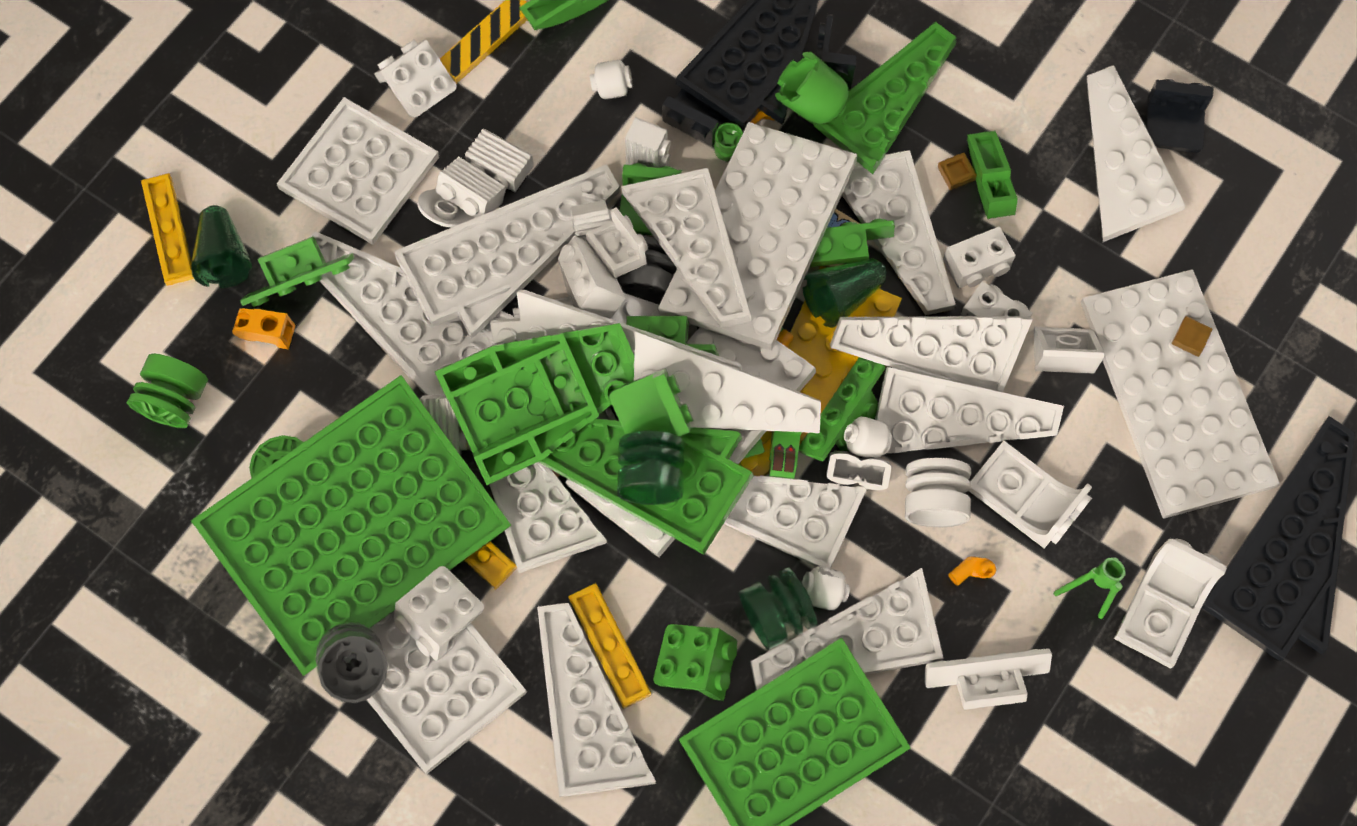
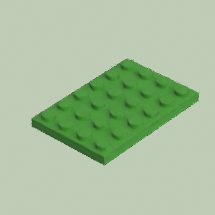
(795, 741)

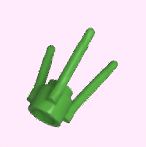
(1105, 575)

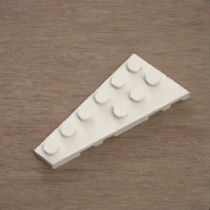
(1129, 170)
(691, 230)
(913, 251)
(951, 348)
(725, 395)
(946, 413)
(797, 516)
(542, 518)
(881, 632)
(588, 729)

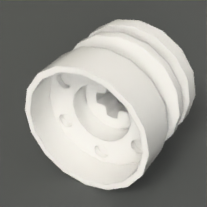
(938, 492)

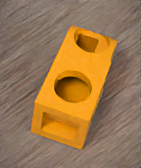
(264, 327)

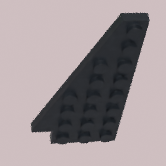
(746, 58)
(1288, 564)

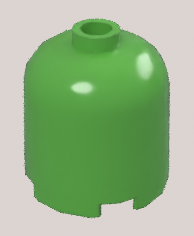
(813, 90)

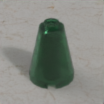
(218, 250)
(842, 288)

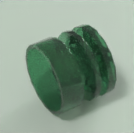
(650, 467)
(783, 605)

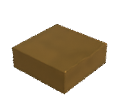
(957, 171)
(1192, 336)

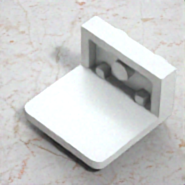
(416, 77)
(436, 611)

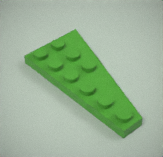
(887, 98)

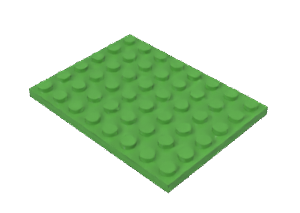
(350, 521)

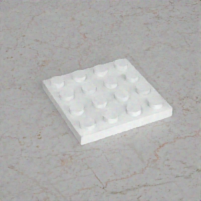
(358, 170)

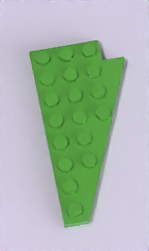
(710, 479)

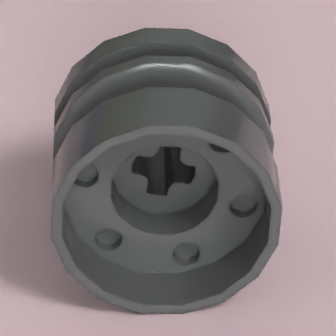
(652, 279)
(361, 676)

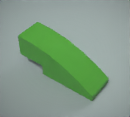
(549, 13)
(992, 175)

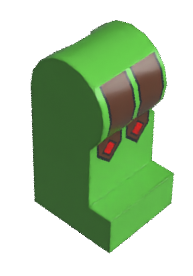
(784, 454)

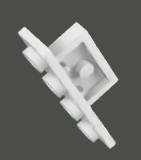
(989, 679)

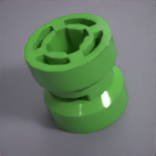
(728, 135)

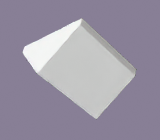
(1066, 350)

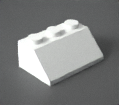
(589, 280)

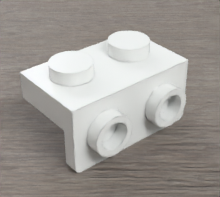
(618, 245)

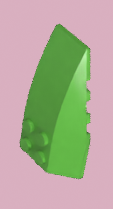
(534, 393)

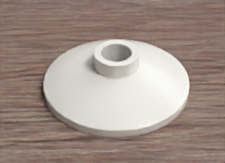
(440, 210)

